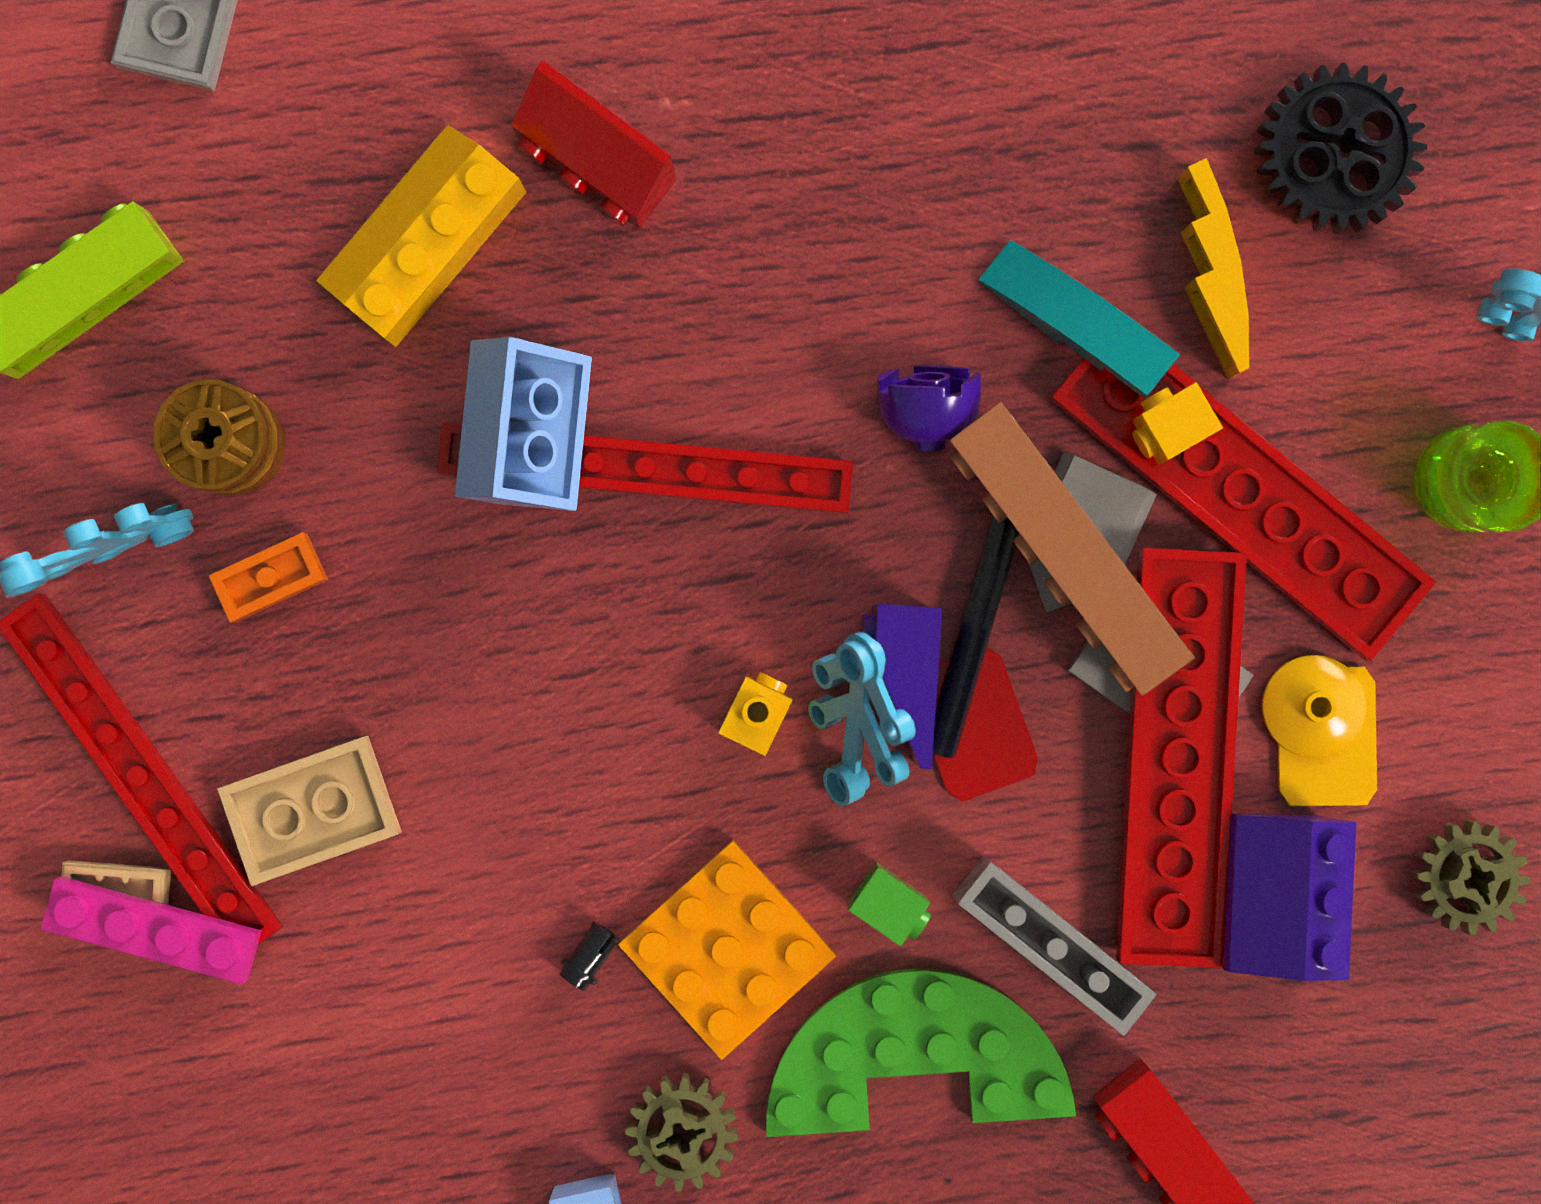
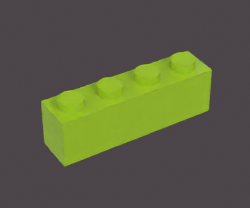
(81, 286)

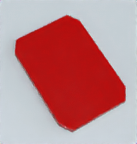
(994, 740)

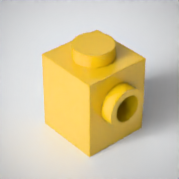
(1174, 423)
(757, 713)

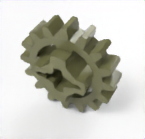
(1491, 887)
(688, 1152)

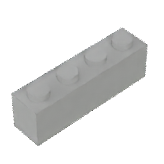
(1054, 945)

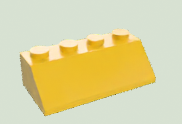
(422, 234)

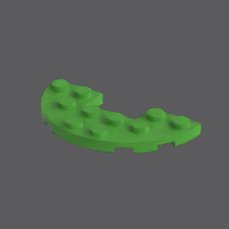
(915, 1026)

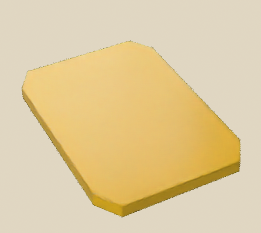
(1339, 778)

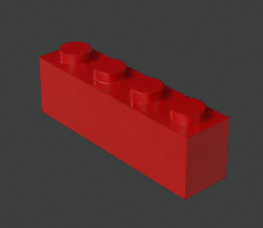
(1164, 1141)

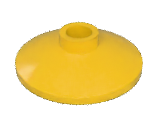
(1289, 700)

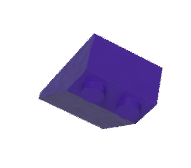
(911, 667)

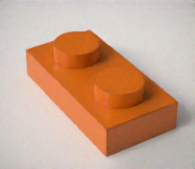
(268, 577)

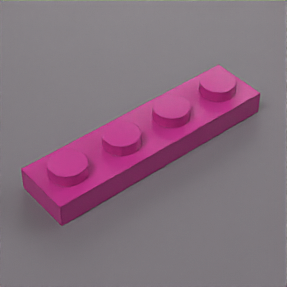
(151, 930)

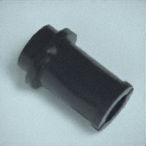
(589, 956)

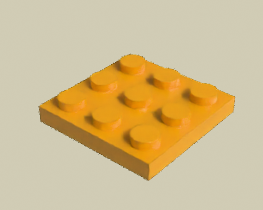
(727, 949)

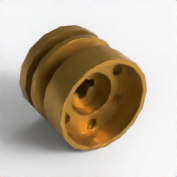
(244, 454)

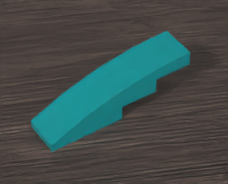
(1078, 318)

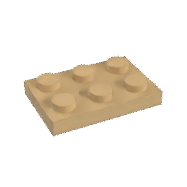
(309, 810)

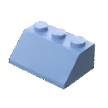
(523, 424)

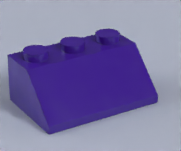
(1290, 896)

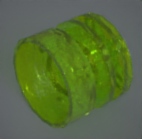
(1508, 470)

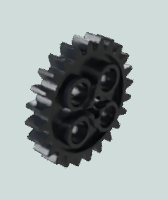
(1349, 104)

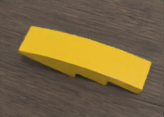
(1220, 290)

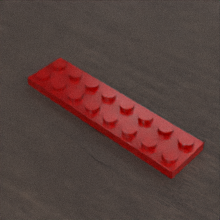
(1262, 508)
(1183, 767)

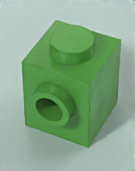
(890, 905)

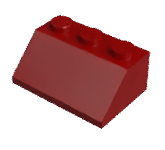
(592, 147)

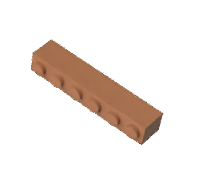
(1071, 549)

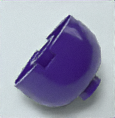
(929, 404)

